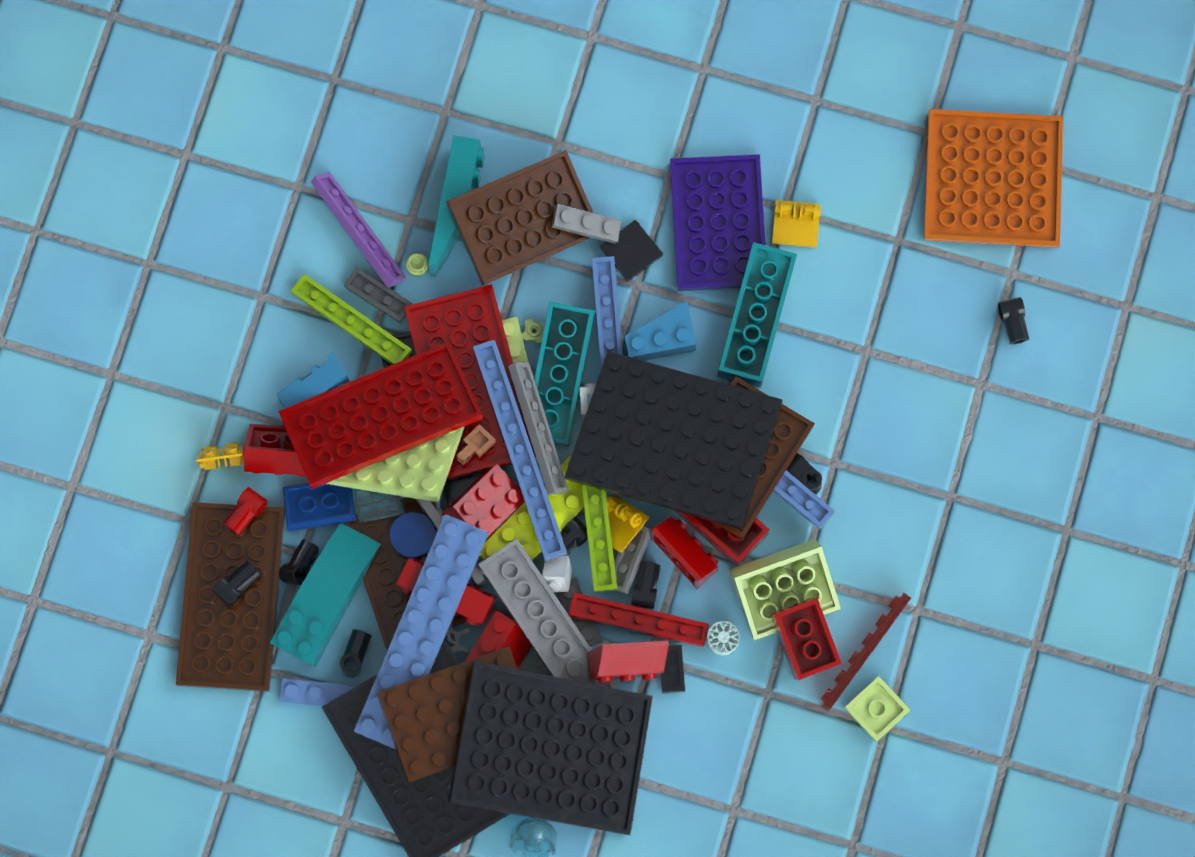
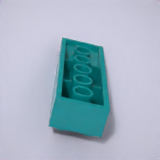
(460, 177)
(757, 314)
(562, 365)
(325, 595)

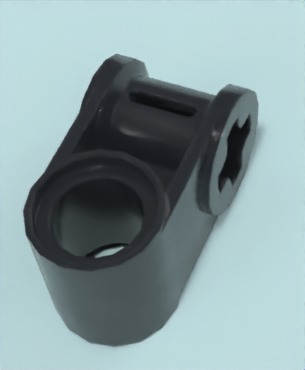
(803, 471)

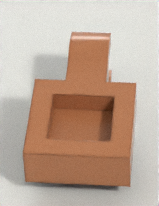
(476, 443)

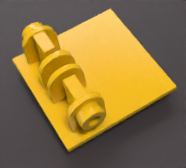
(796, 223)
(209, 454)
(624, 522)

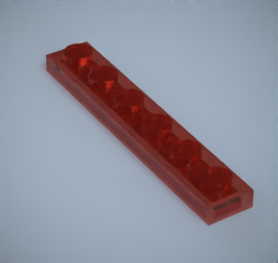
(870, 643)

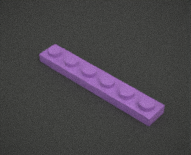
(358, 230)

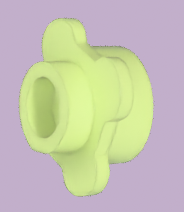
(529, 335)

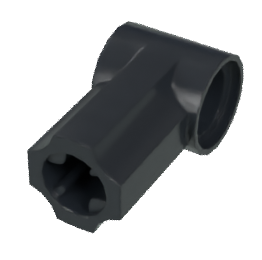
(1013, 314)
(574, 535)
(299, 565)
(231, 588)
(645, 590)
(356, 651)

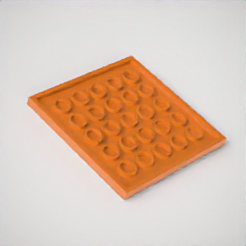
(993, 178)

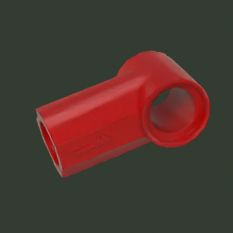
(248, 505)

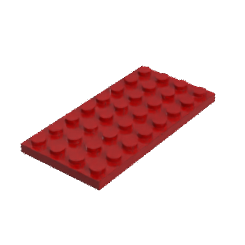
(464, 322)
(380, 415)

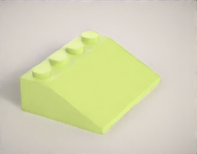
(782, 582)

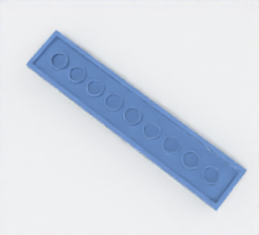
(425, 618)

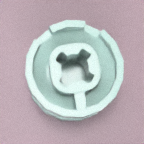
(723, 638)

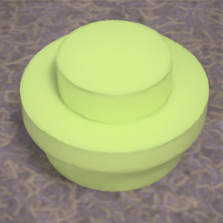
(417, 264)

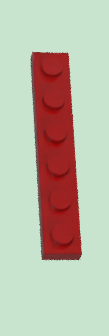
(638, 620)

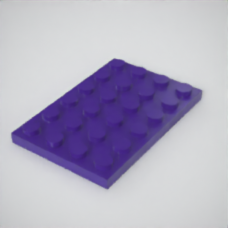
(715, 219)

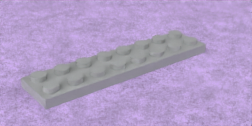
(539, 613)

